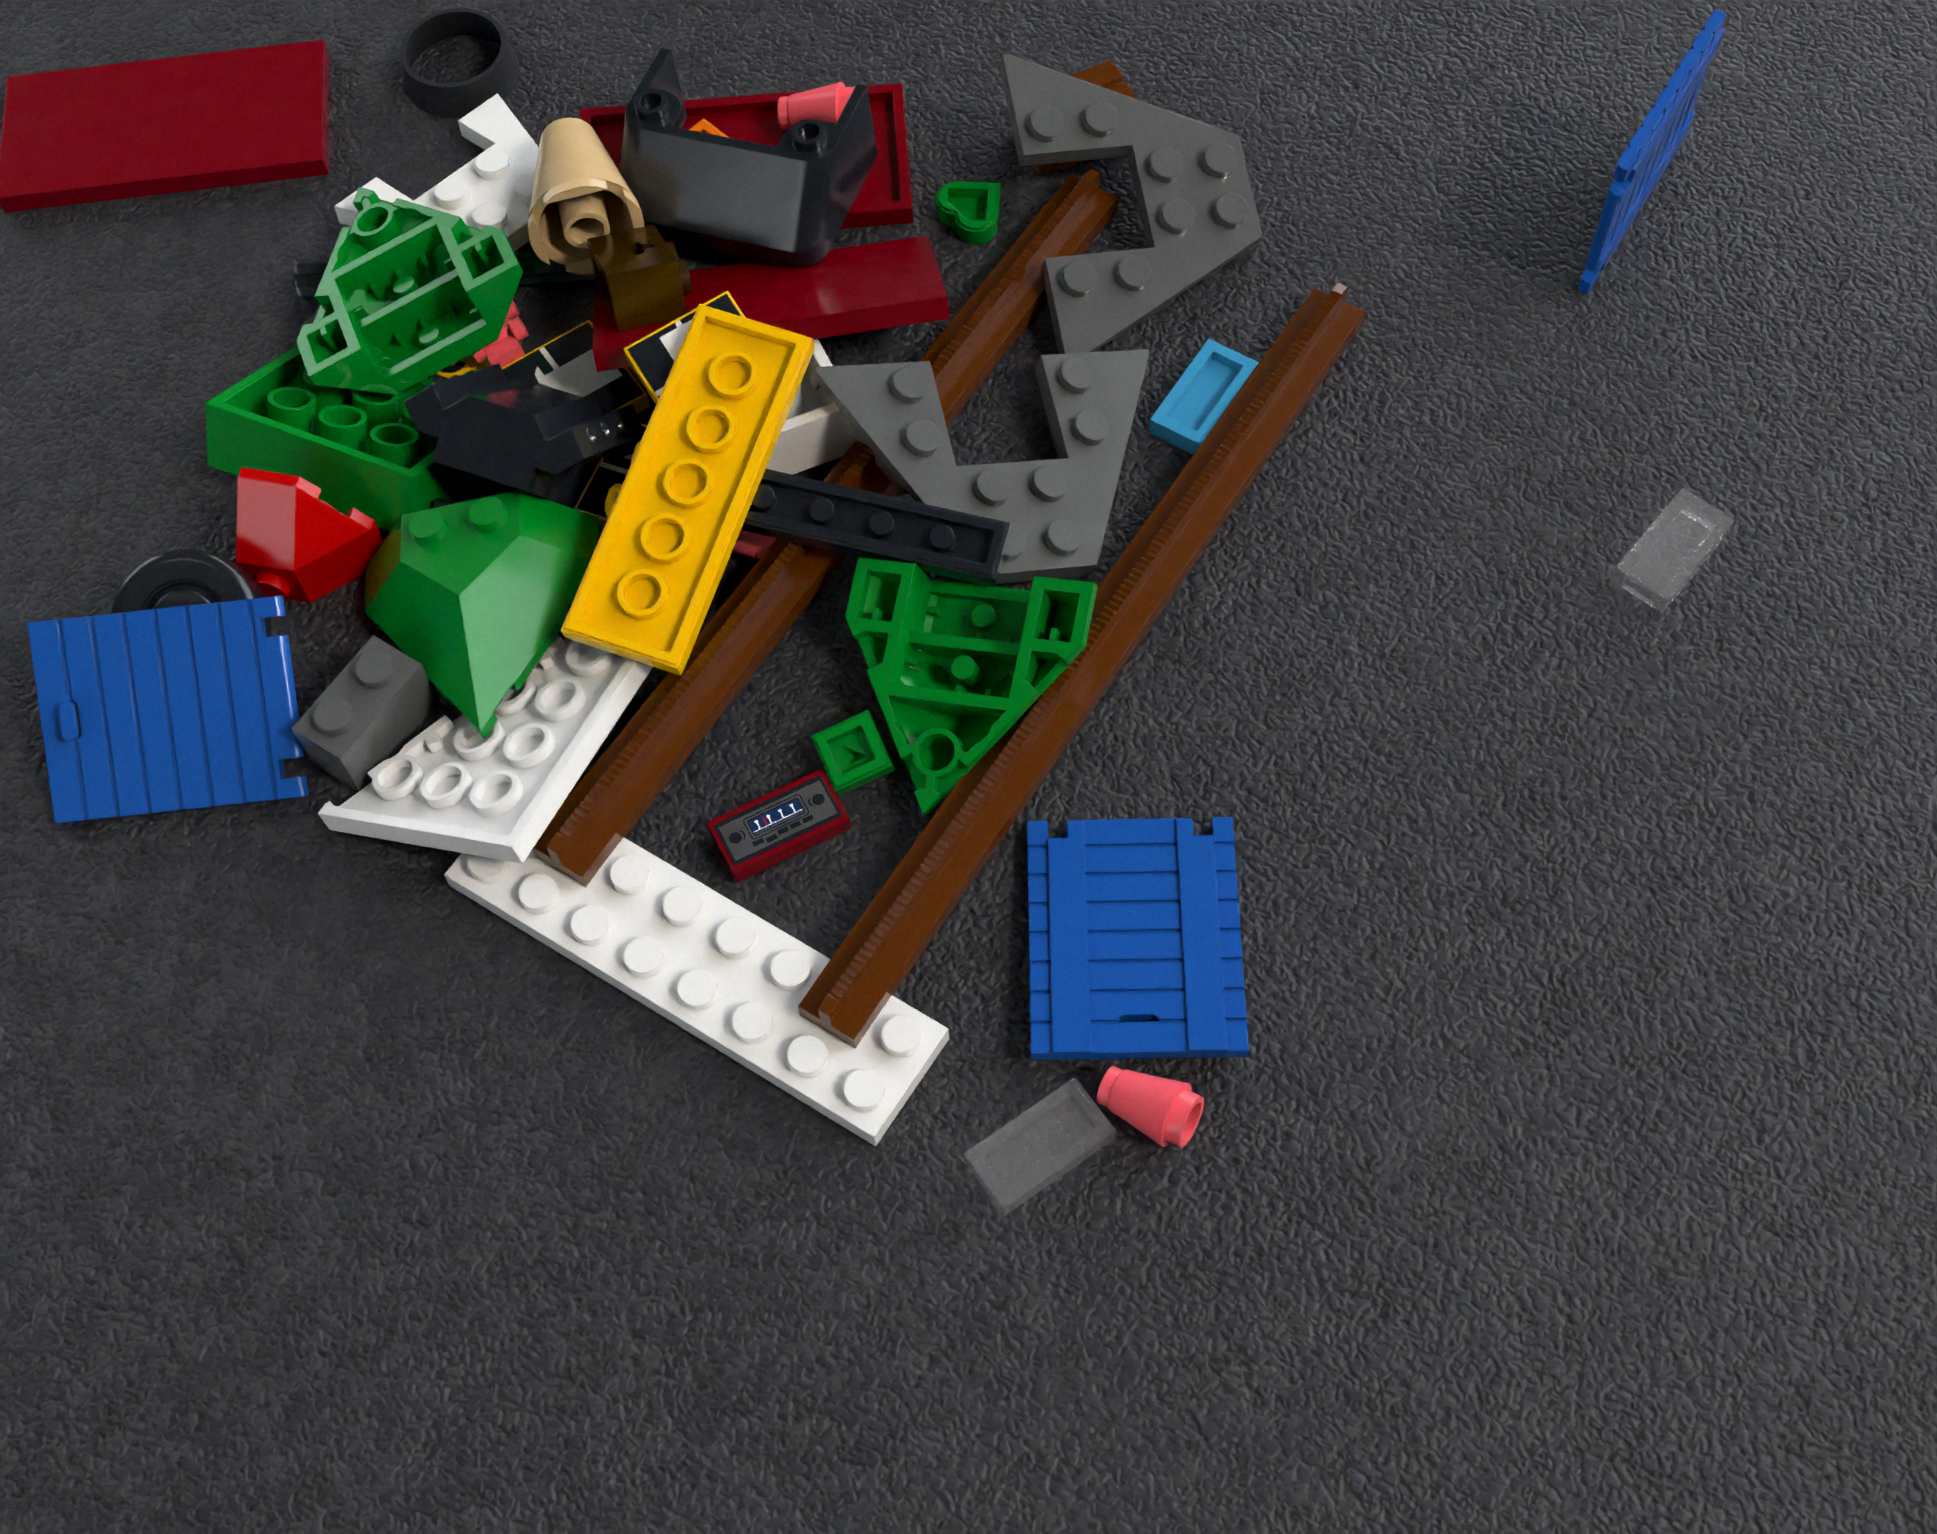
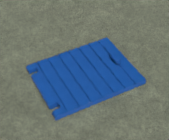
(1652, 149)
(170, 709)
(1135, 930)

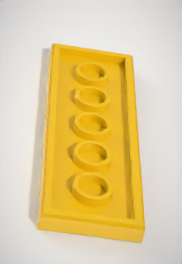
(688, 489)

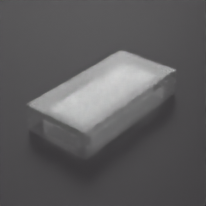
(1672, 550)
(1039, 1146)

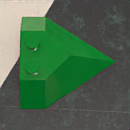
(406, 297)
(480, 591)
(960, 660)

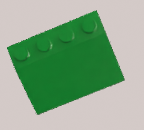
(340, 439)

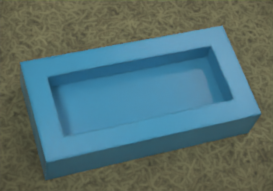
(1201, 396)

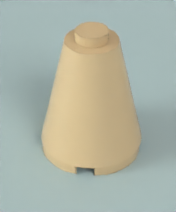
(576, 196)

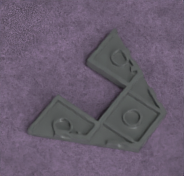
(1186, 186)
(1052, 505)

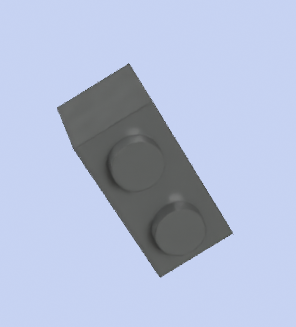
(366, 713)

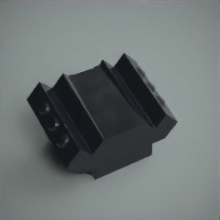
(520, 431)

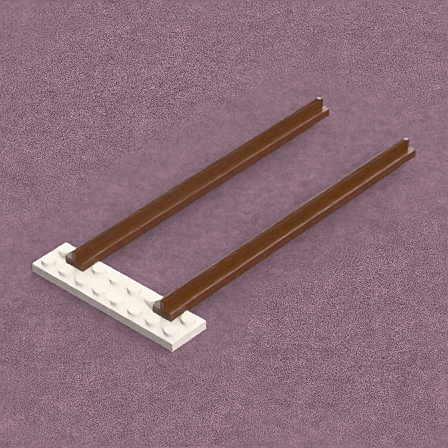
(734, 979)

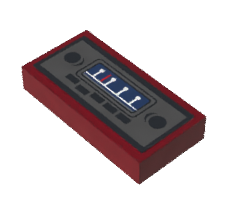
(779, 825)

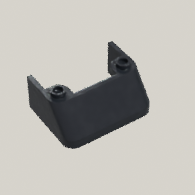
(739, 193)

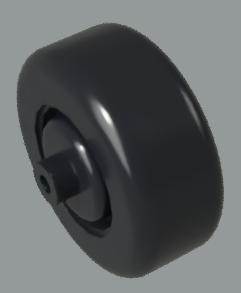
(185, 579)

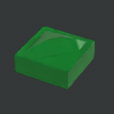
(853, 753)

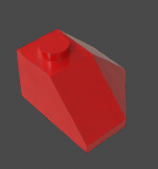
(295, 540)

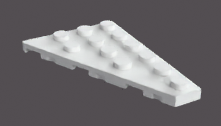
(502, 790)

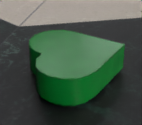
(970, 209)

